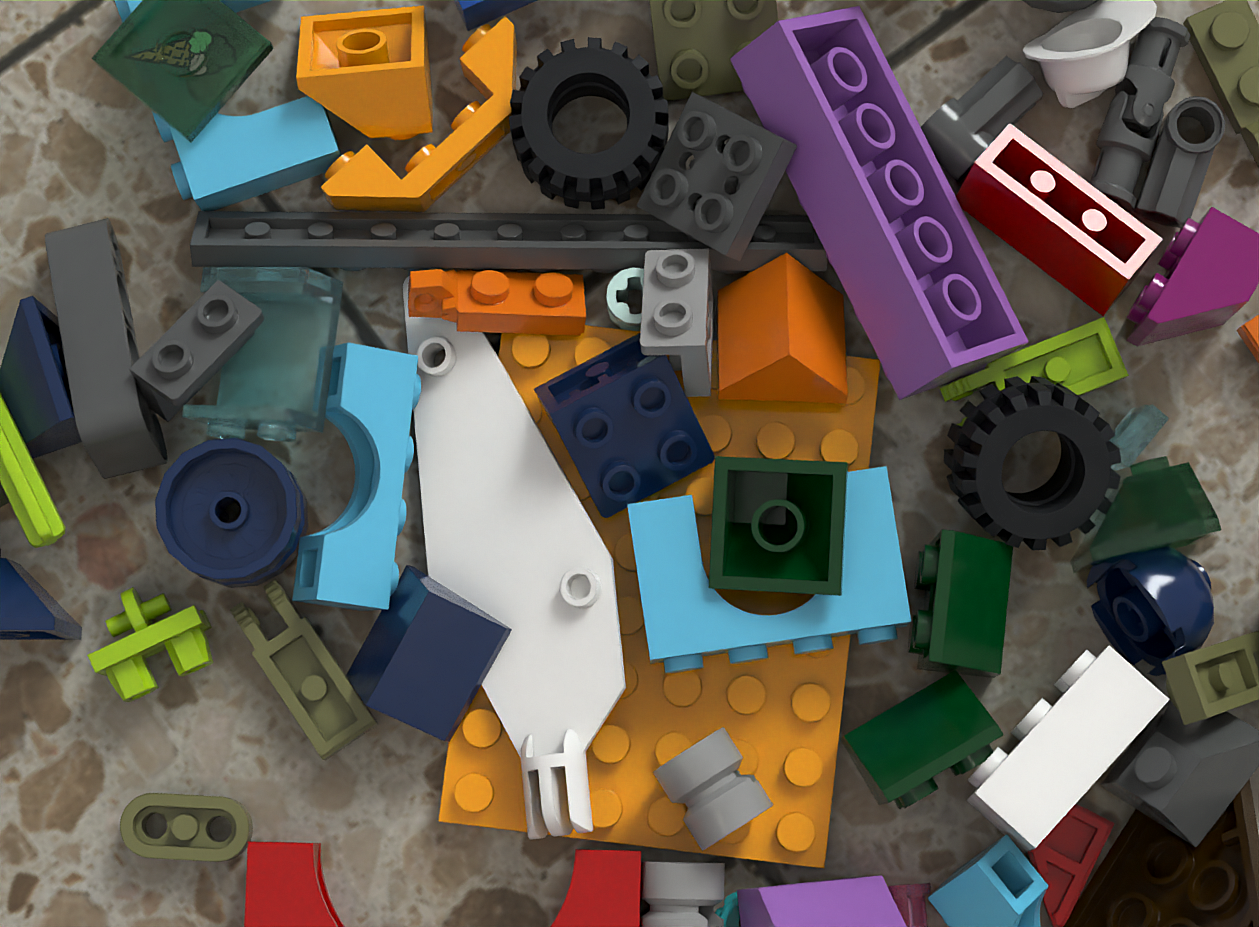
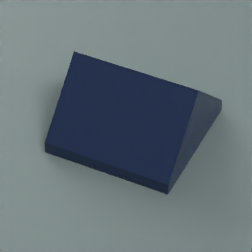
(426, 655)

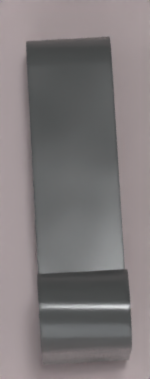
(100, 349)

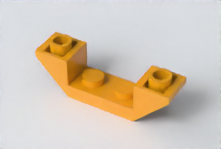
(369, 184)

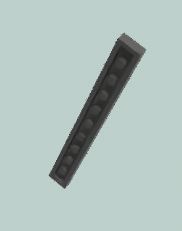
(475, 241)

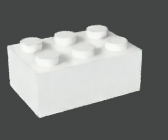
(1064, 747)

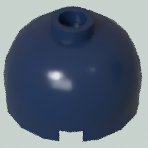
(1153, 605)

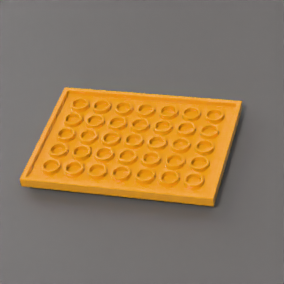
(774, 709)

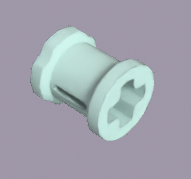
(618, 292)

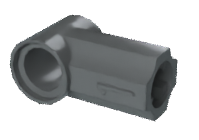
(968, 126)
(1179, 166)

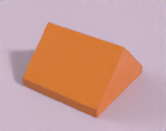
(781, 336)

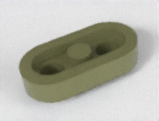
(187, 827)

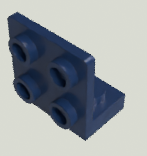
(625, 425)

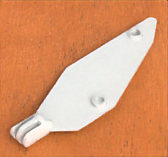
(526, 553)

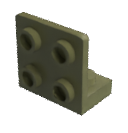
(699, 39)

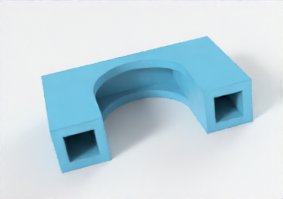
(249, 153)
(693, 621)

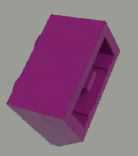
(1206, 281)

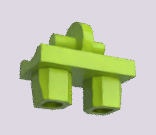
(126, 659)

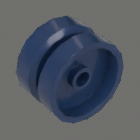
(195, 520)

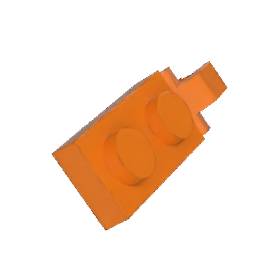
(500, 300)

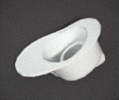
(1090, 48)

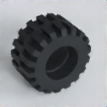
(582, 74)
(1071, 492)

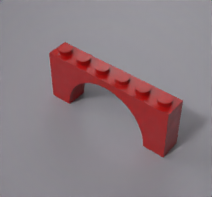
(290, 889)

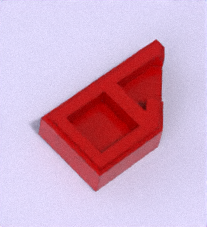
(1068, 858)

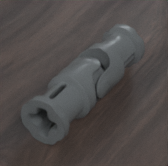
(1137, 109)

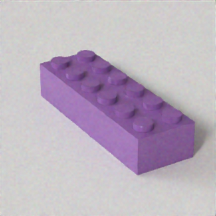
(879, 200)

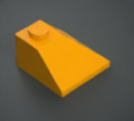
(369, 69)

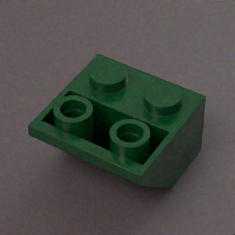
(963, 604)
(920, 739)

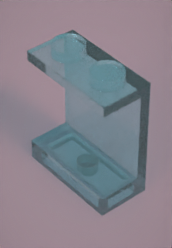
(285, 368)

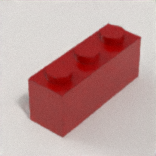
(1056, 219)

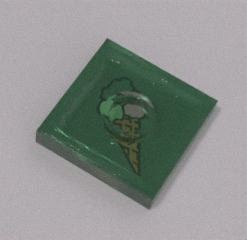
(183, 59)

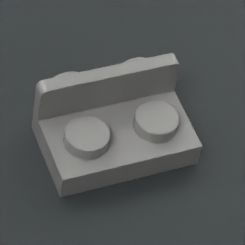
(680, 314)

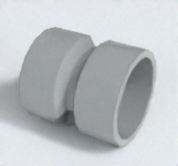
(712, 788)
(682, 893)

